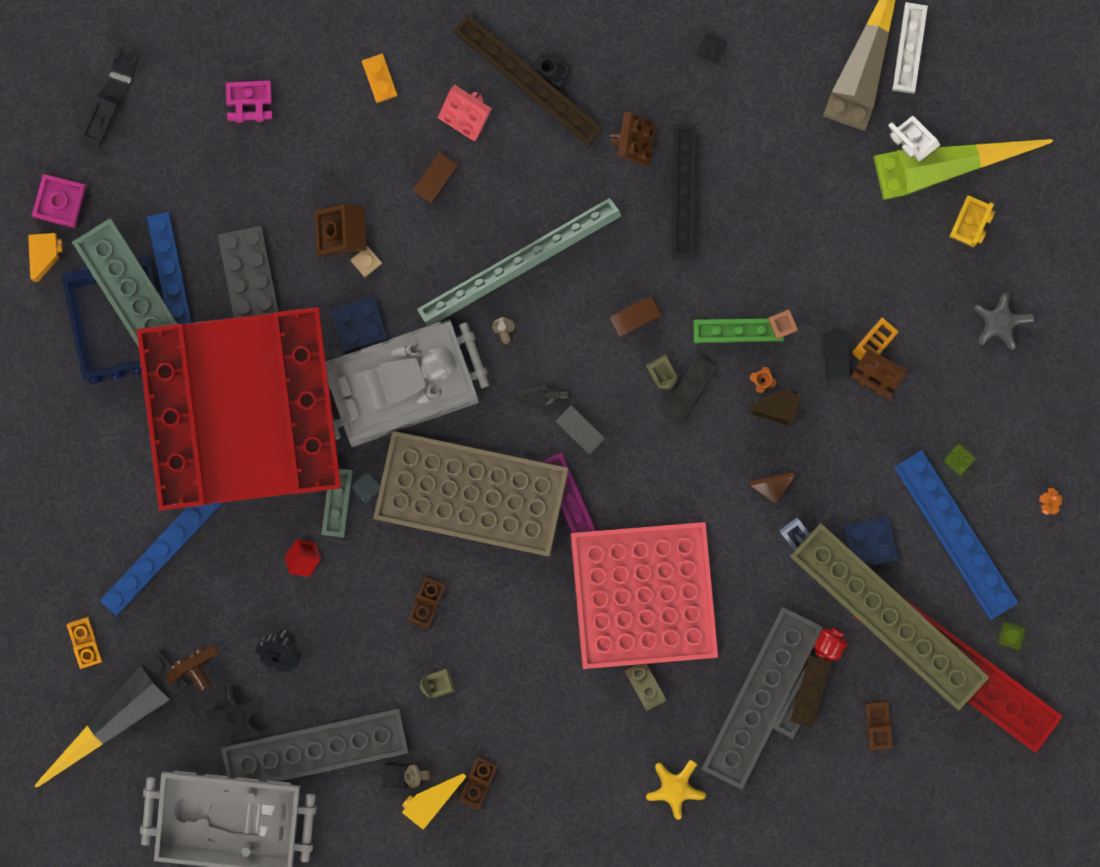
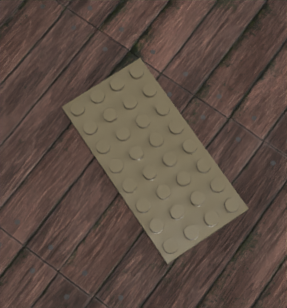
(471, 493)

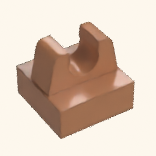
(782, 324)

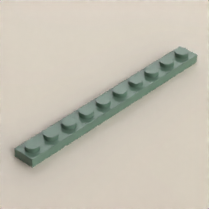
(519, 262)

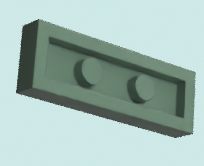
(337, 507)

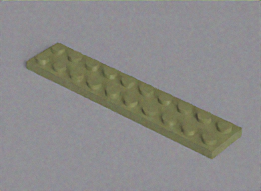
(889, 617)

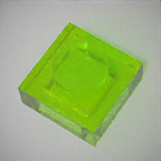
(959, 459)
(1011, 636)

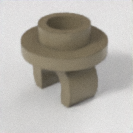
(414, 775)

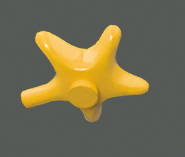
(675, 788)

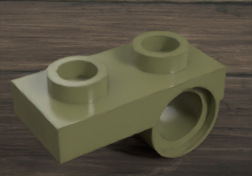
(645, 686)

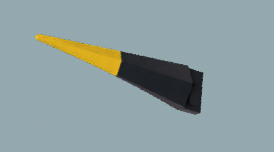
(133, 701)

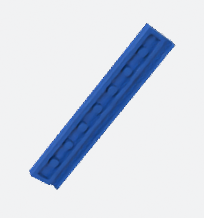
(956, 535)

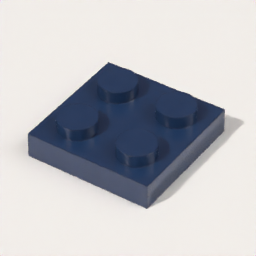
(359, 324)
(872, 541)

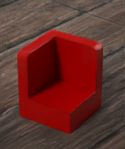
(302, 558)

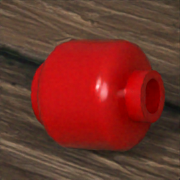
(830, 644)

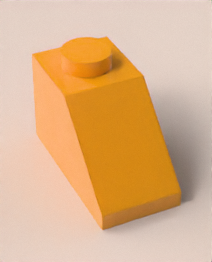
(43, 253)

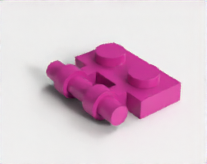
(249, 93)

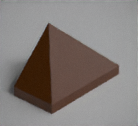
(772, 487)

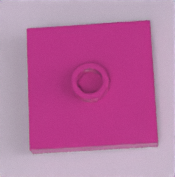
(59, 201)

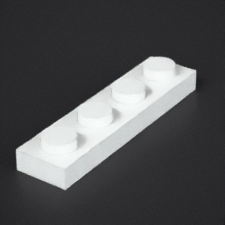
(909, 48)

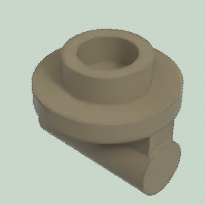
(503, 326)

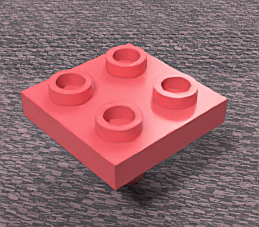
(465, 112)

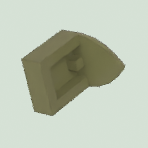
(662, 372)
(437, 684)

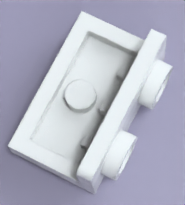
(914, 137)

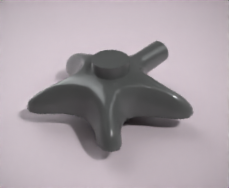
(1001, 321)

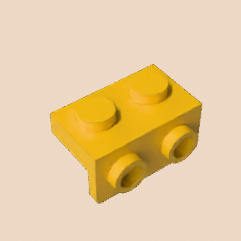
(971, 221)

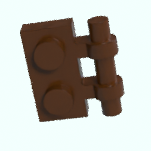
(881, 369)

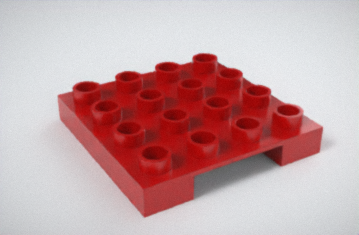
(239, 408)

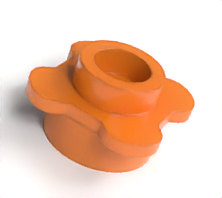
(769, 381)

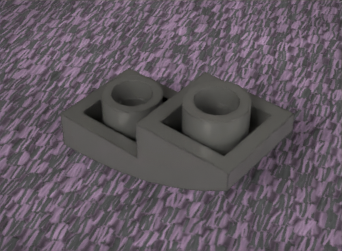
(580, 430)

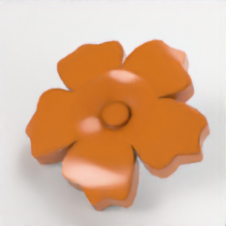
(1051, 500)

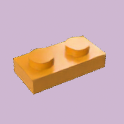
(379, 78)

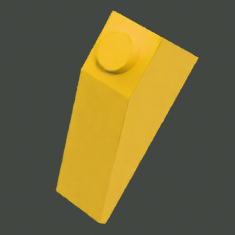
(427, 803)

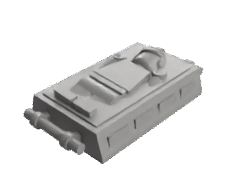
(404, 381)
(226, 821)

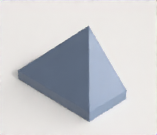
(795, 533)

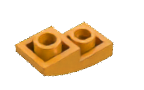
(84, 642)

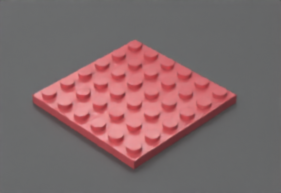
(644, 595)

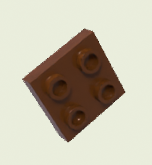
(635, 139)
(193, 667)

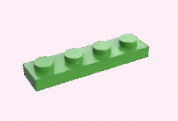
(733, 331)

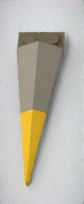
(857, 86)

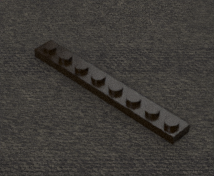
(527, 80)

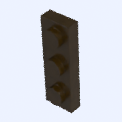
(810, 692)

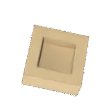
(366, 262)

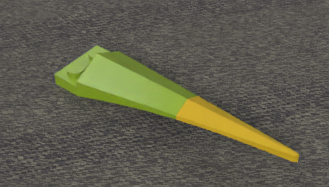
(904, 174)

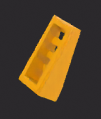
(862, 347)

